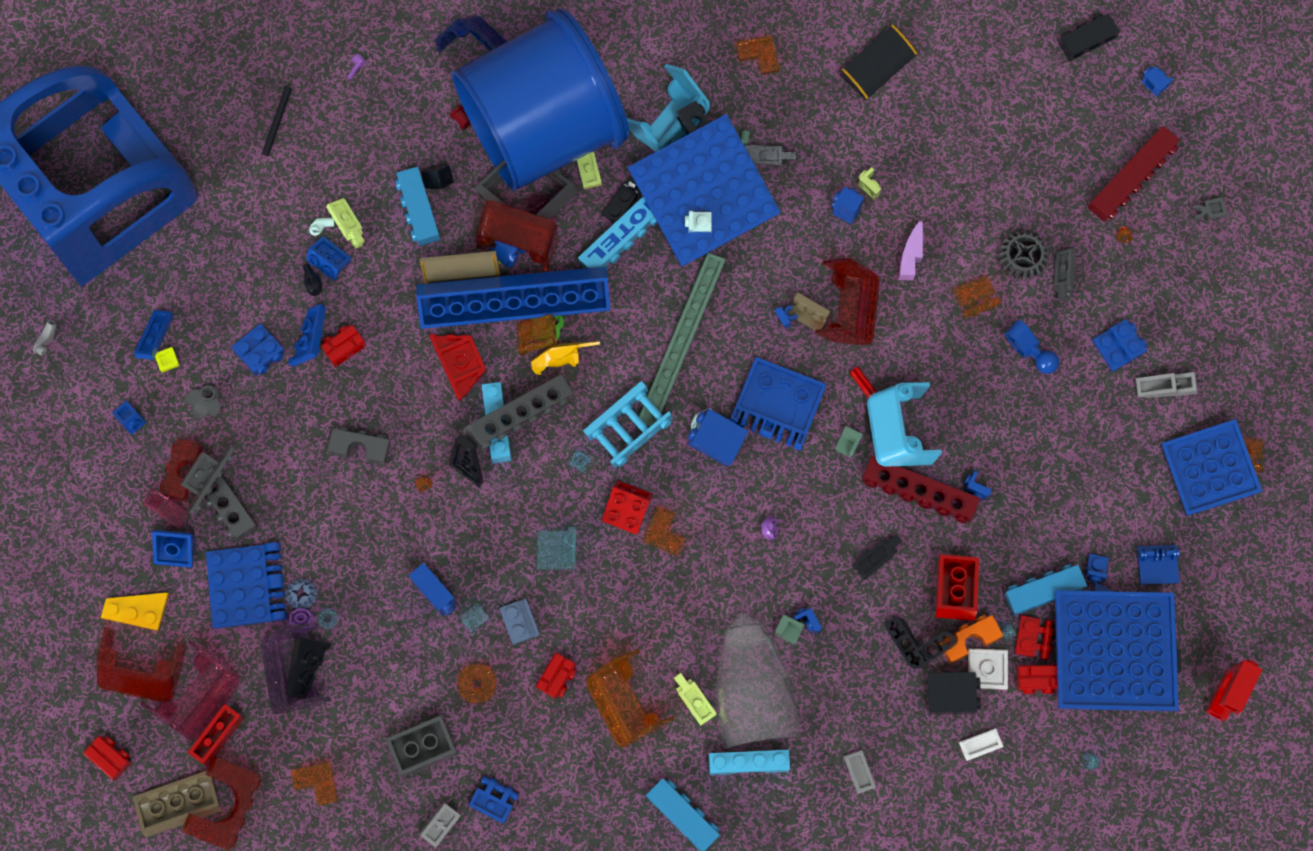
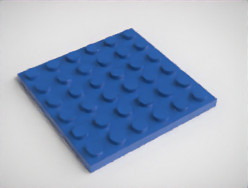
(704, 174)
(1116, 651)

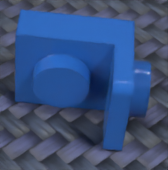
(129, 417)
(1096, 568)
(811, 622)

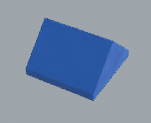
(173, 548)

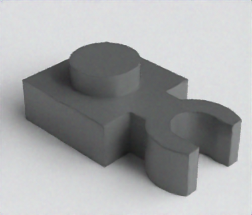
(1211, 208)

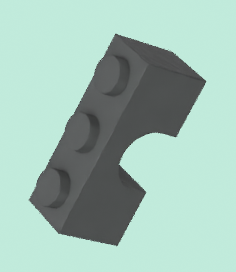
(343, 441)

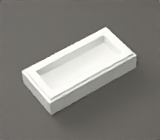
(981, 744)

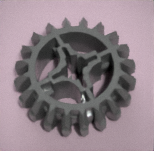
(1035, 245)

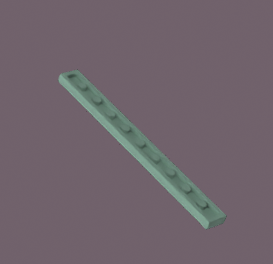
(683, 336)

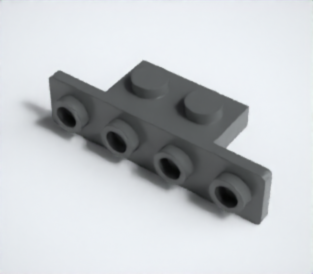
(203, 474)

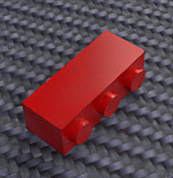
(215, 735)

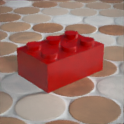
(957, 587)

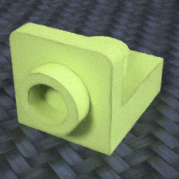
(870, 186)

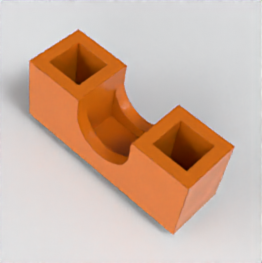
(985, 630)

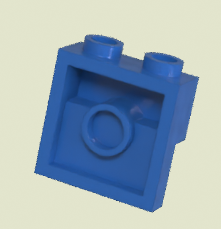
(1120, 345)
(258, 350)

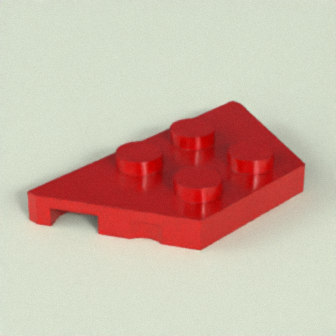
(460, 361)

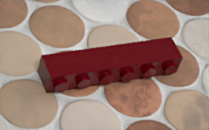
(1133, 174)

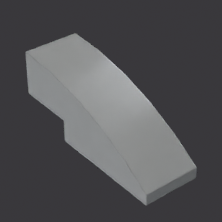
(1167, 385)

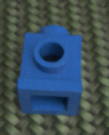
(1156, 80)

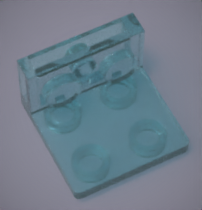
(557, 550)

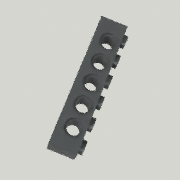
(555, 387)

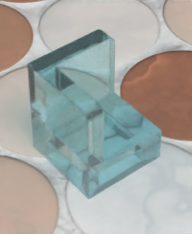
(474, 618)

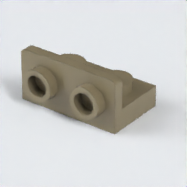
(809, 312)

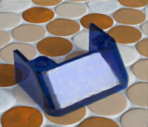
(474, 25)

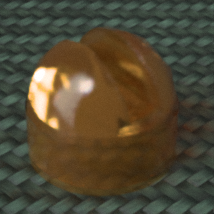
(1124, 232)
(421, 482)

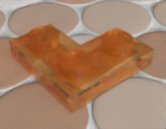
(760, 49)
(659, 535)
(320, 778)

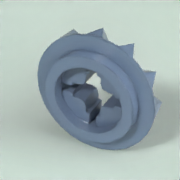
(305, 601)

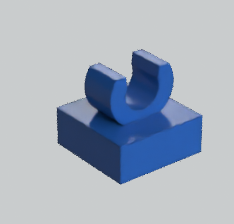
(784, 317)

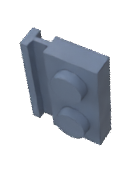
(519, 621)

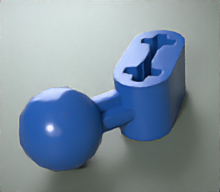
(1026, 344)

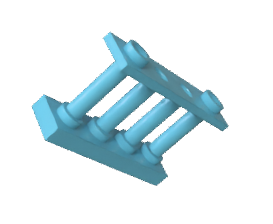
(624, 406)

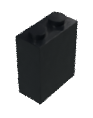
(953, 693)

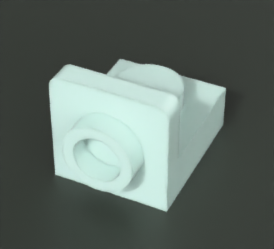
(698, 221)

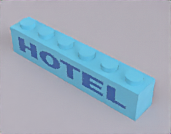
(618, 237)

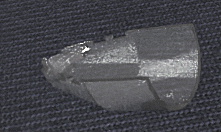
(753, 687)

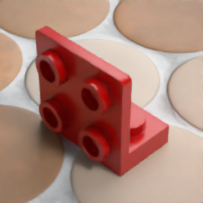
(627, 507)

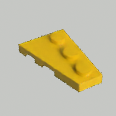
(138, 610)

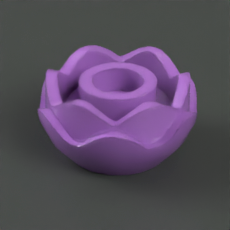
(769, 528)
(300, 614)

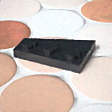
(305, 660)

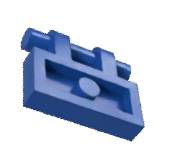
(491, 805)

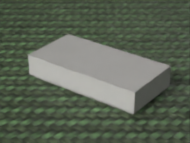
(859, 772)

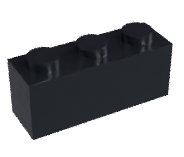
(1088, 36)

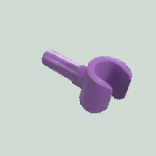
(359, 62)

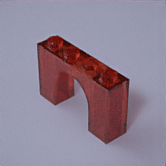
(243, 784)

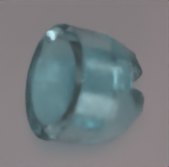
(1093, 761)

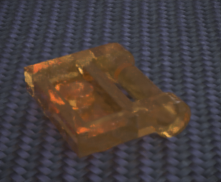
(536, 329)

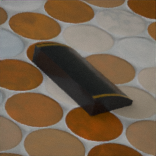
(879, 62)

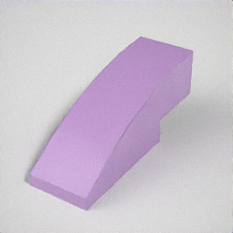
(912, 253)

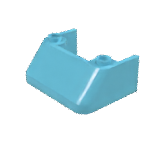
(666, 127)
(888, 430)

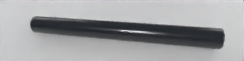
(276, 122)

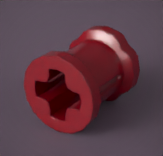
(461, 117)

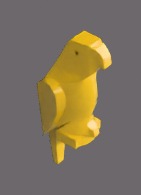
(559, 356)

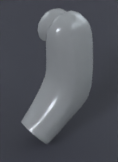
(45, 338)

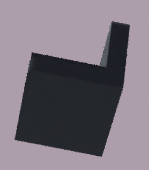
(437, 176)

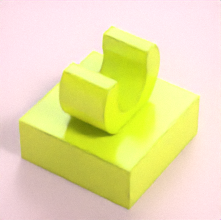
(167, 359)

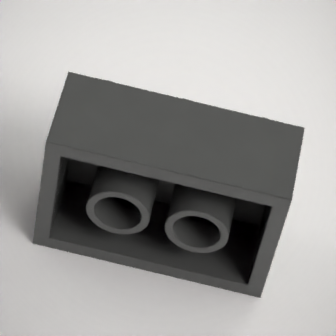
(421, 746)

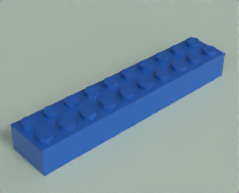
(513, 297)

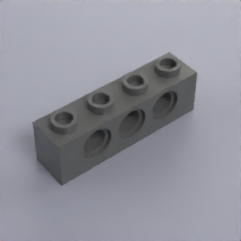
(244, 525)

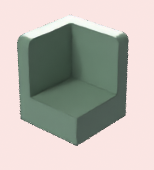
(848, 442)
(789, 629)

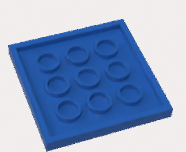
(1211, 467)

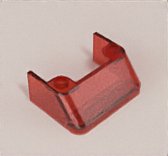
(518, 230)
(856, 304)
(152, 686)

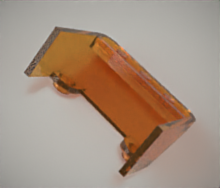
(619, 704)

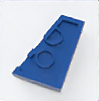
(308, 344)

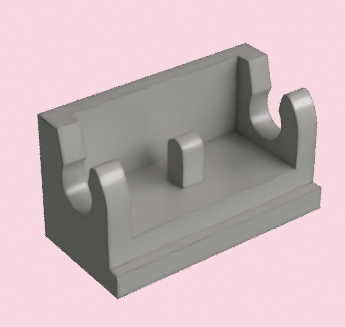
(439, 824)

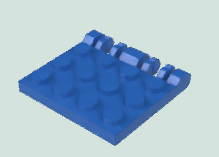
(779, 400)
(242, 585)

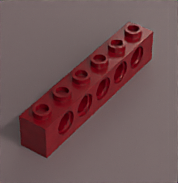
(931, 487)

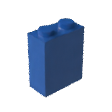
(717, 437)
(433, 590)

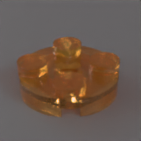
(476, 695)

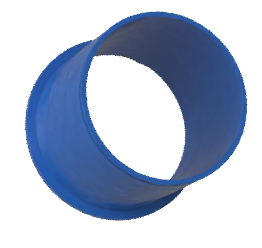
(541, 100)

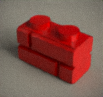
(343, 345)
(556, 676)
(1037, 678)
(107, 757)

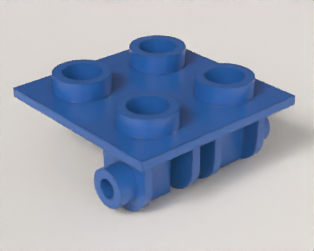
(1158, 564)

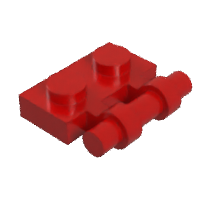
(1027, 637)

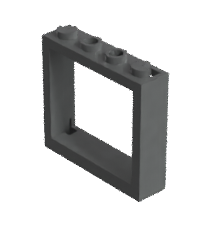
(493, 179)

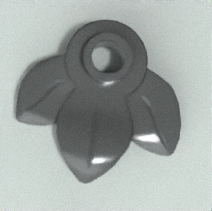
(201, 404)

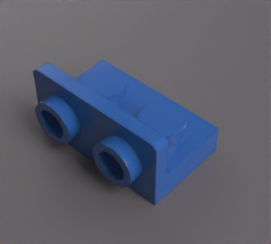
(328, 257)

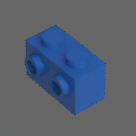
(847, 204)

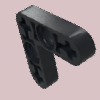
(921, 651)

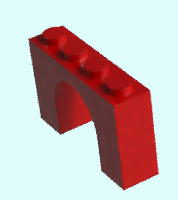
(1234, 689)

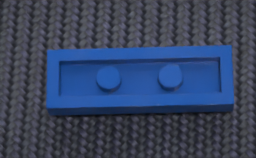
(153, 335)

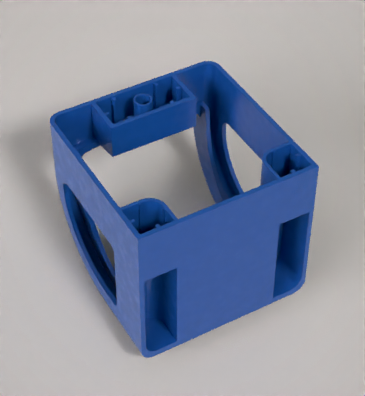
(65, 218)

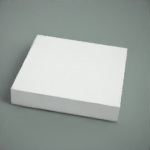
(990, 666)

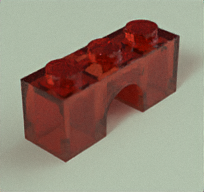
(183, 454)

